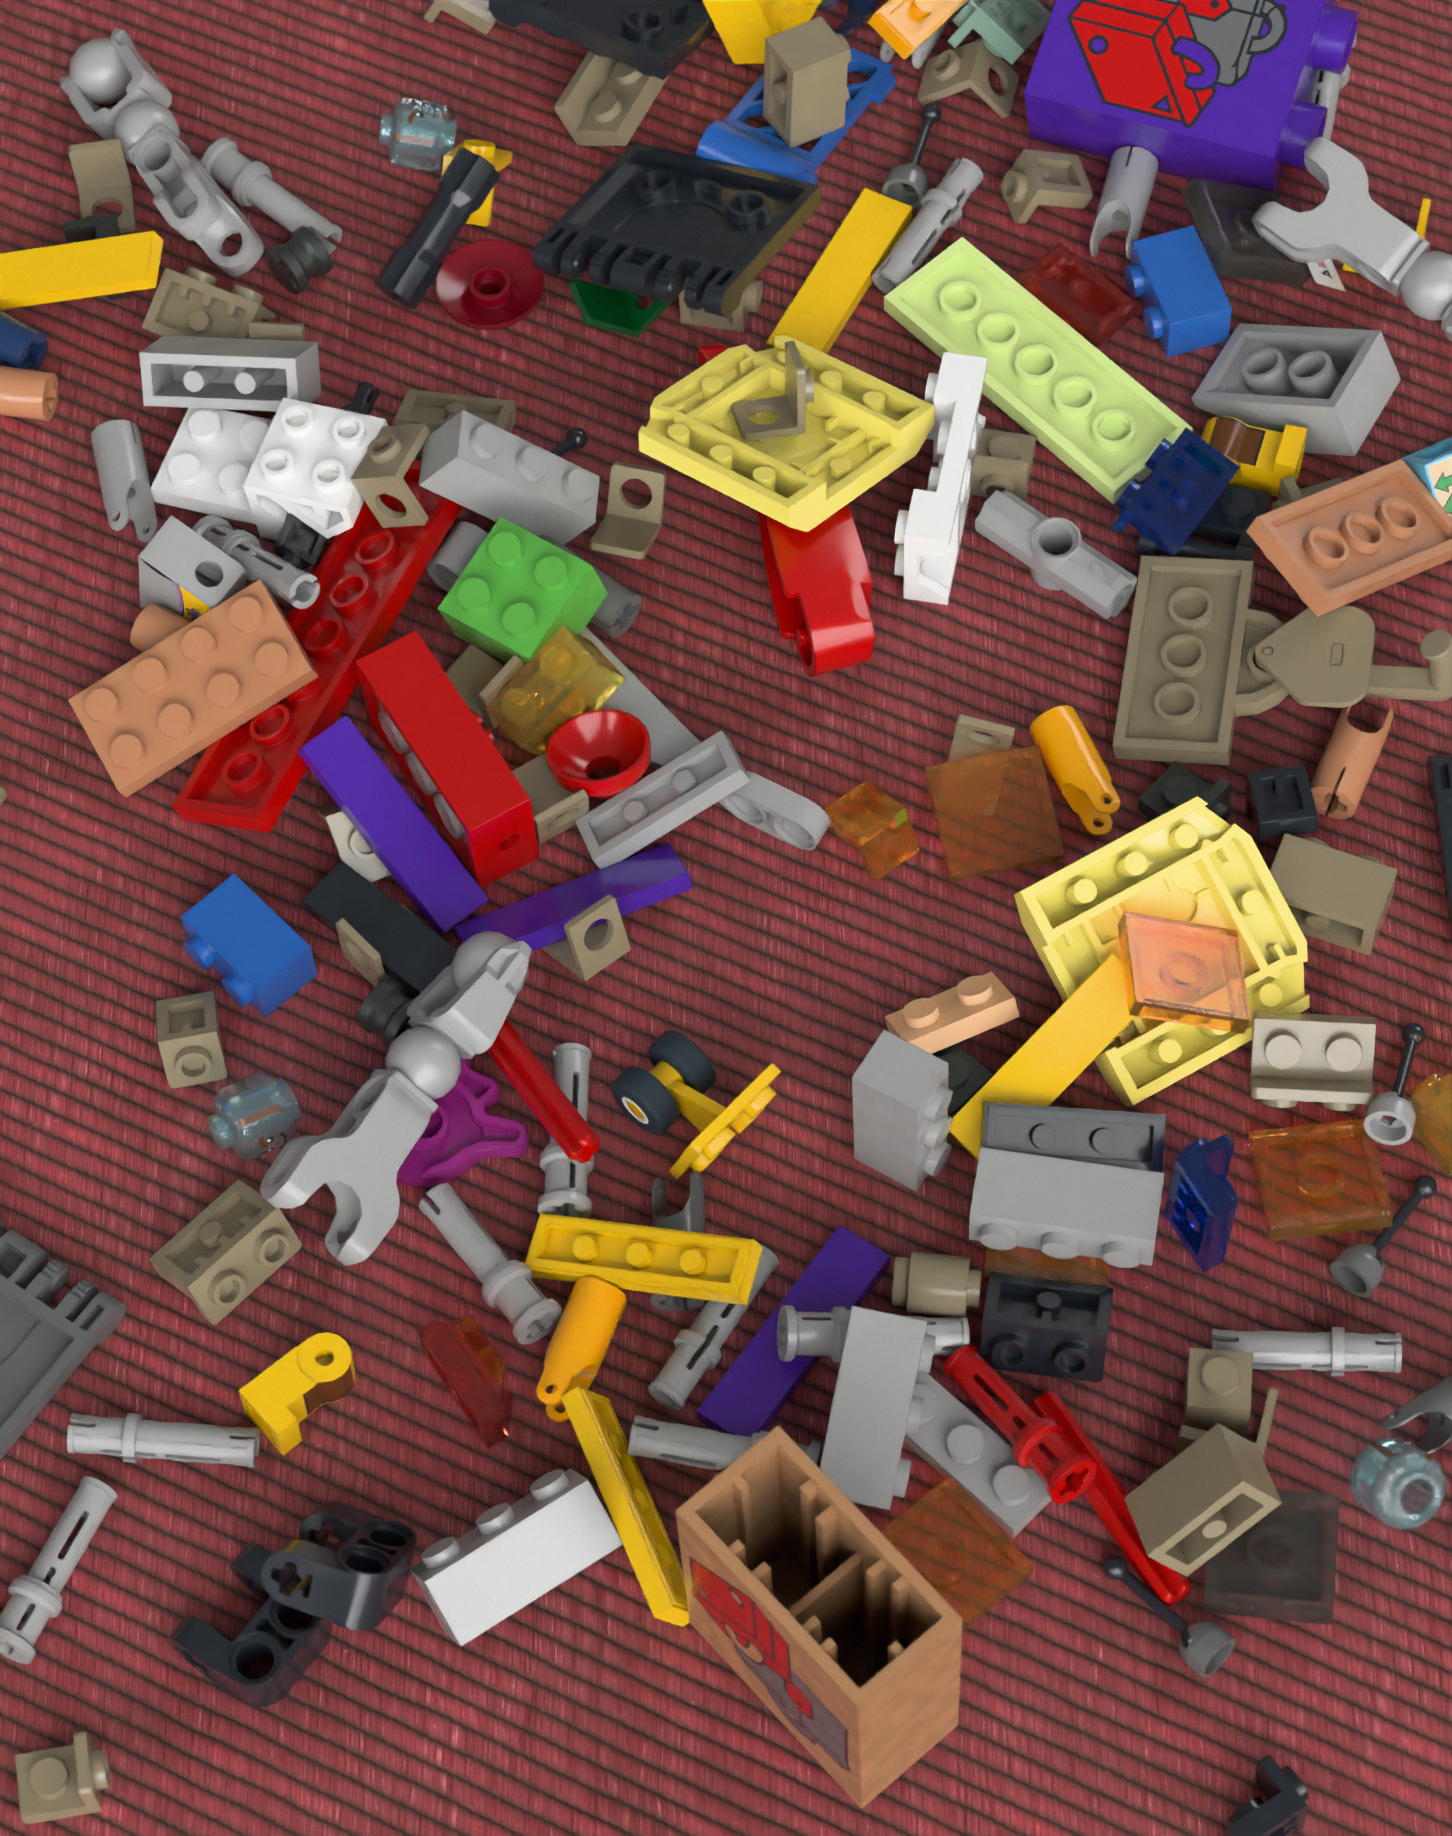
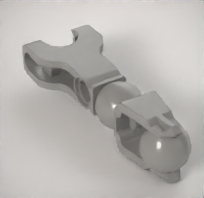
(149, 133)
(1360, 235)
(388, 1114)

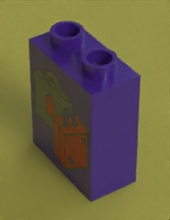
(1193, 81)

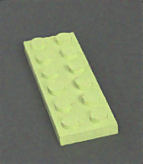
(1036, 367)

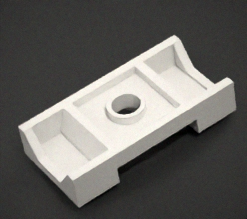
(935, 523)

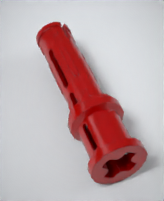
(1033, 1438)

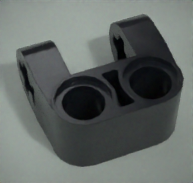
(351, 1580)
(261, 1639)

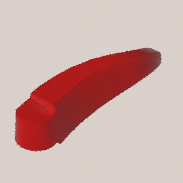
(817, 584)

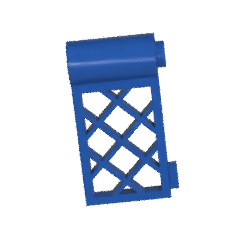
(764, 149)

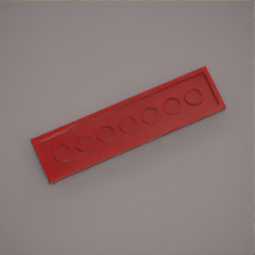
(363, 587)

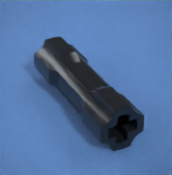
(416, 261)

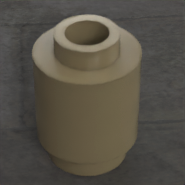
(935, 1284)

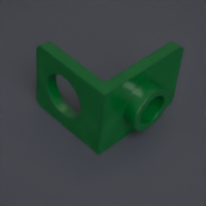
(614, 309)

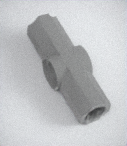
(1078, 568)

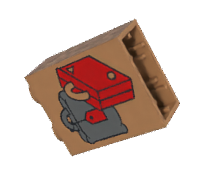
(821, 1616)

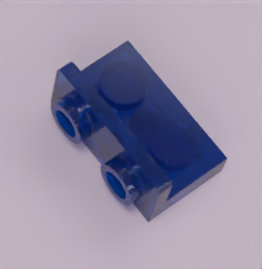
(1177, 492)
(1202, 1200)

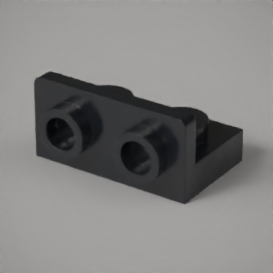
(1046, 1327)

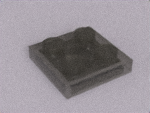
(1230, 238)
(1280, 1564)

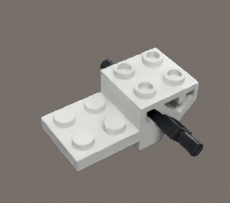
(276, 472)

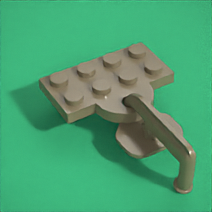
(1198, 652)

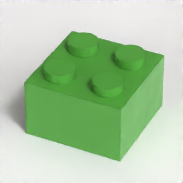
(520, 594)

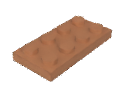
(1356, 537)
(192, 688)

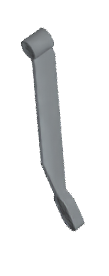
(756, 803)

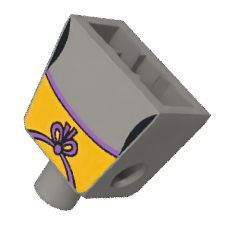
(186, 572)

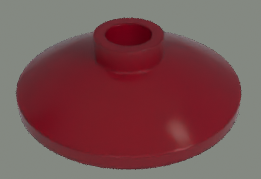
(486, 269)

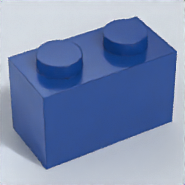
(1178, 291)
(247, 946)

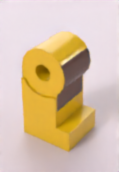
(1261, 453)
(297, 1385)

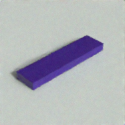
(393, 826)
(542, 917)
(758, 1380)

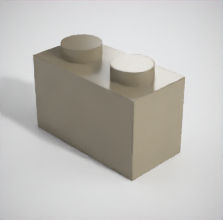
(806, 81)
(1334, 892)
(1202, 1500)

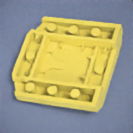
(852, 438)
(1179, 869)

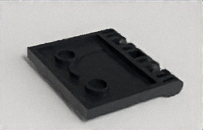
(638, 33)
(677, 218)

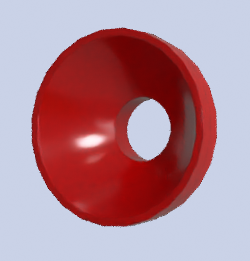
(599, 741)

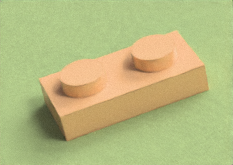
(954, 1014)

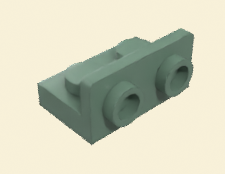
(1005, 25)

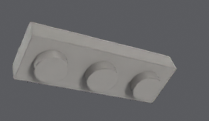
(662, 800)
(976, 1458)

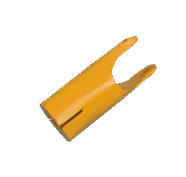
(1076, 766)
(580, 1341)

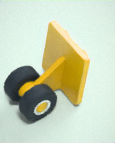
(678, 1085)

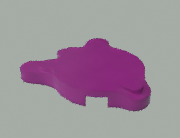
(462, 1133)

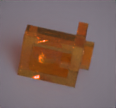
(874, 827)

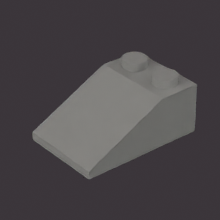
(1303, 378)

